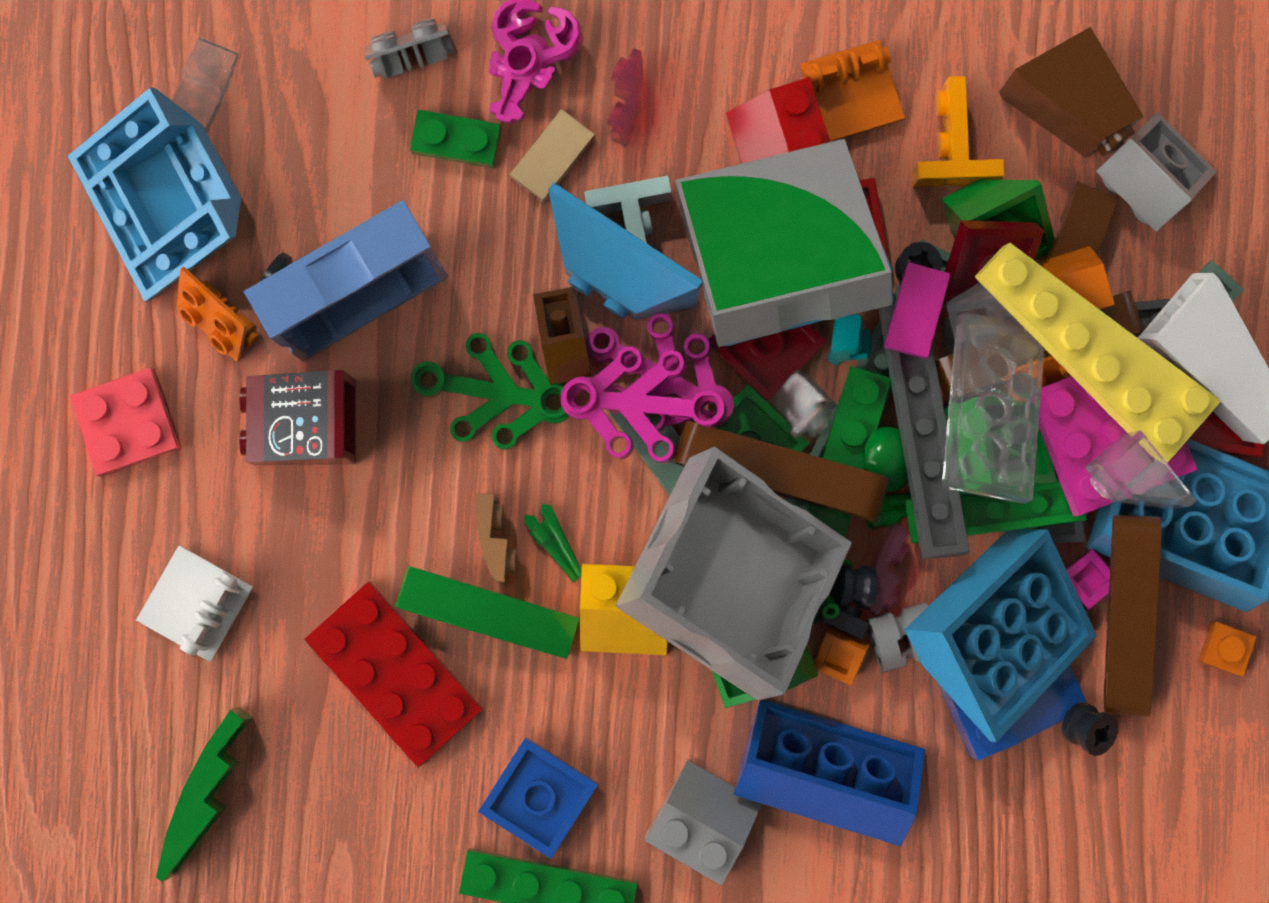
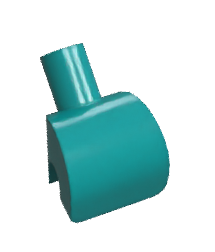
(849, 340)

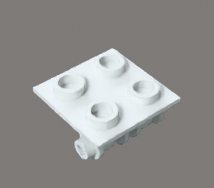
(194, 604)

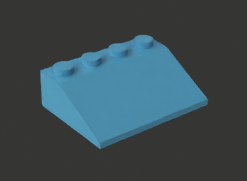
(1219, 540)
(1003, 630)

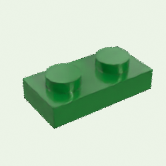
(455, 139)

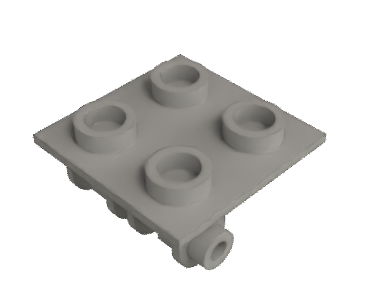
(386, 45)

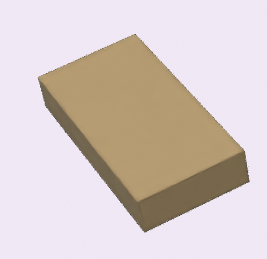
(552, 155)

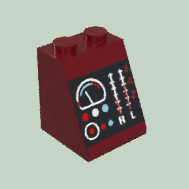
(299, 419)

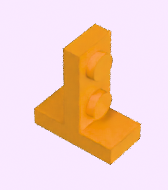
(954, 145)

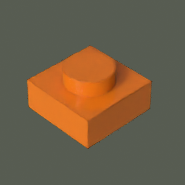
(1227, 648)
(841, 655)

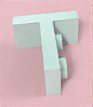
(628, 199)

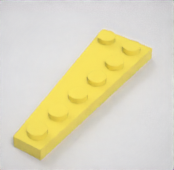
(1102, 356)

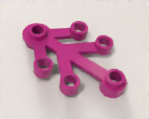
(671, 386)
(635, 402)

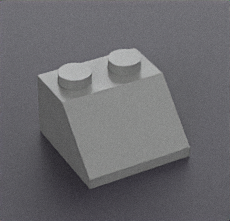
(1156, 172)
(703, 822)

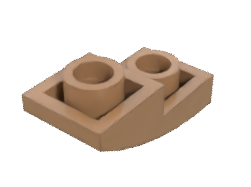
(496, 551)

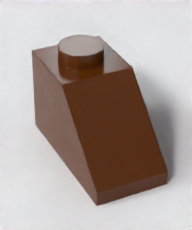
(562, 335)

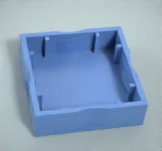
(347, 283)

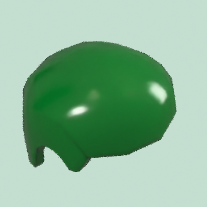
(886, 457)

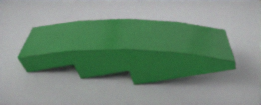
(487, 612)
(196, 805)

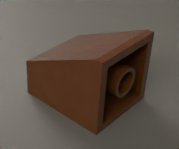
(1075, 95)

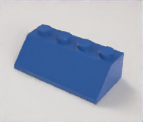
(831, 772)

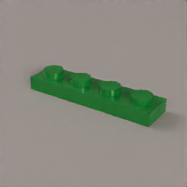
(852, 426)
(995, 515)
(527, 881)

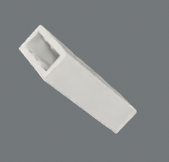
(1212, 346)

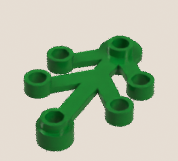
(501, 392)

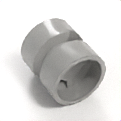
(885, 634)

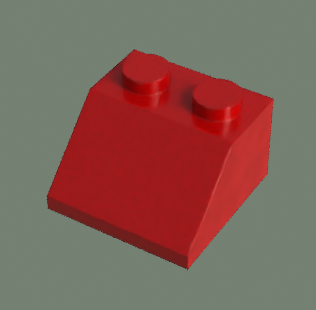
(778, 122)

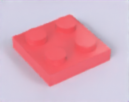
(124, 422)

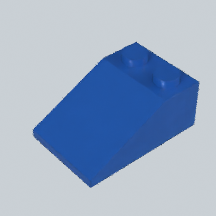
(1042, 714)

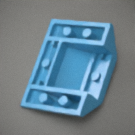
(158, 190)
(617, 263)

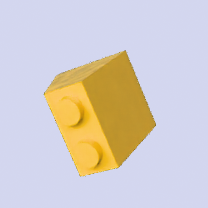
(604, 625)

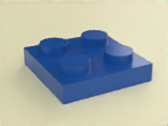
(538, 797)

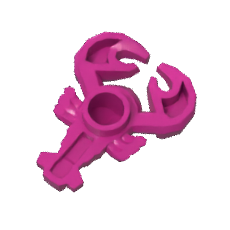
(528, 57)

